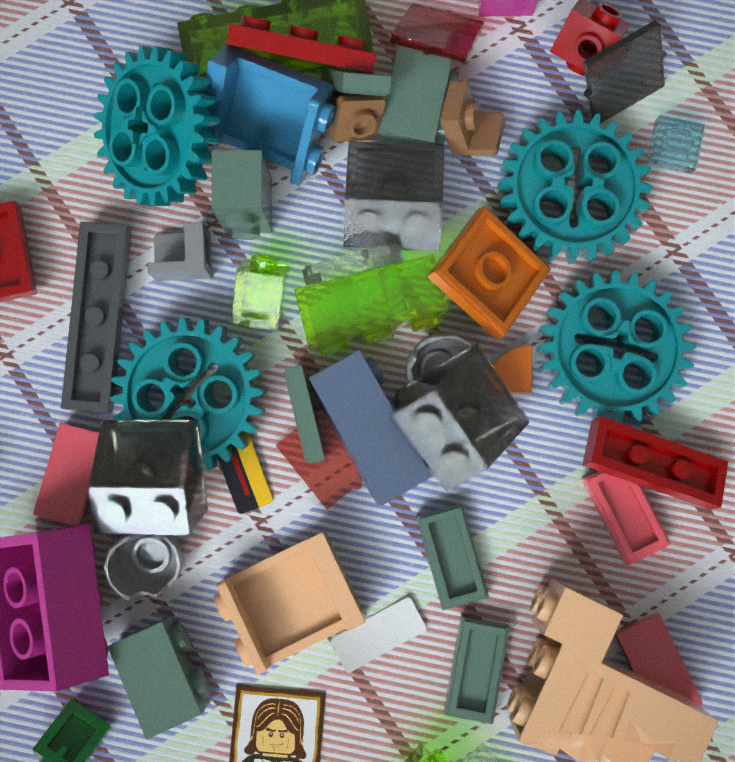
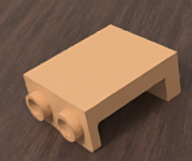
(288, 602)

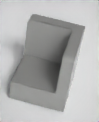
(182, 254)

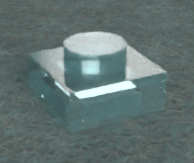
(675, 144)

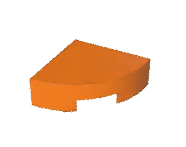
(516, 369)

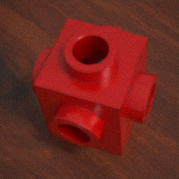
(588, 32)

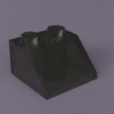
(394, 195)
(459, 416)
(147, 478)

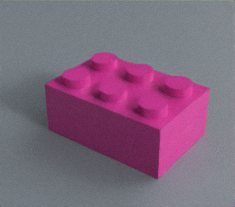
(50, 611)

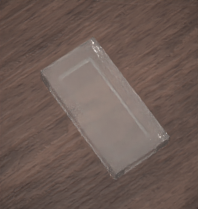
(352, 263)

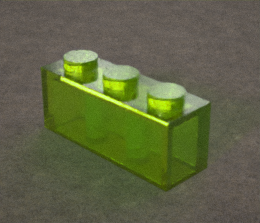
(370, 305)

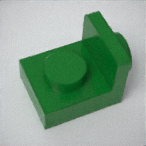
(71, 735)

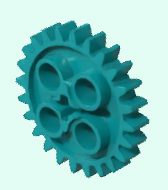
(156, 126)
(616, 191)
(623, 306)
(159, 365)

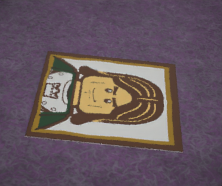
(276, 725)

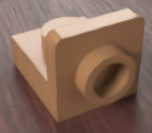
(356, 116)
(468, 128)

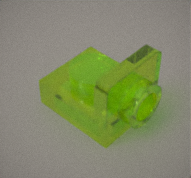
(259, 292)

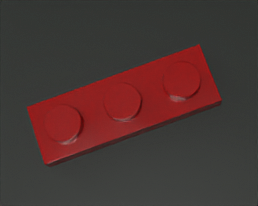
(301, 44)
(655, 463)

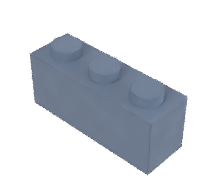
(365, 425)

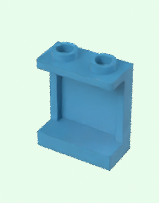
(269, 109)

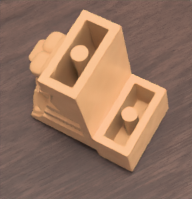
(591, 703)

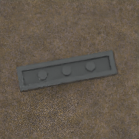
(96, 317)

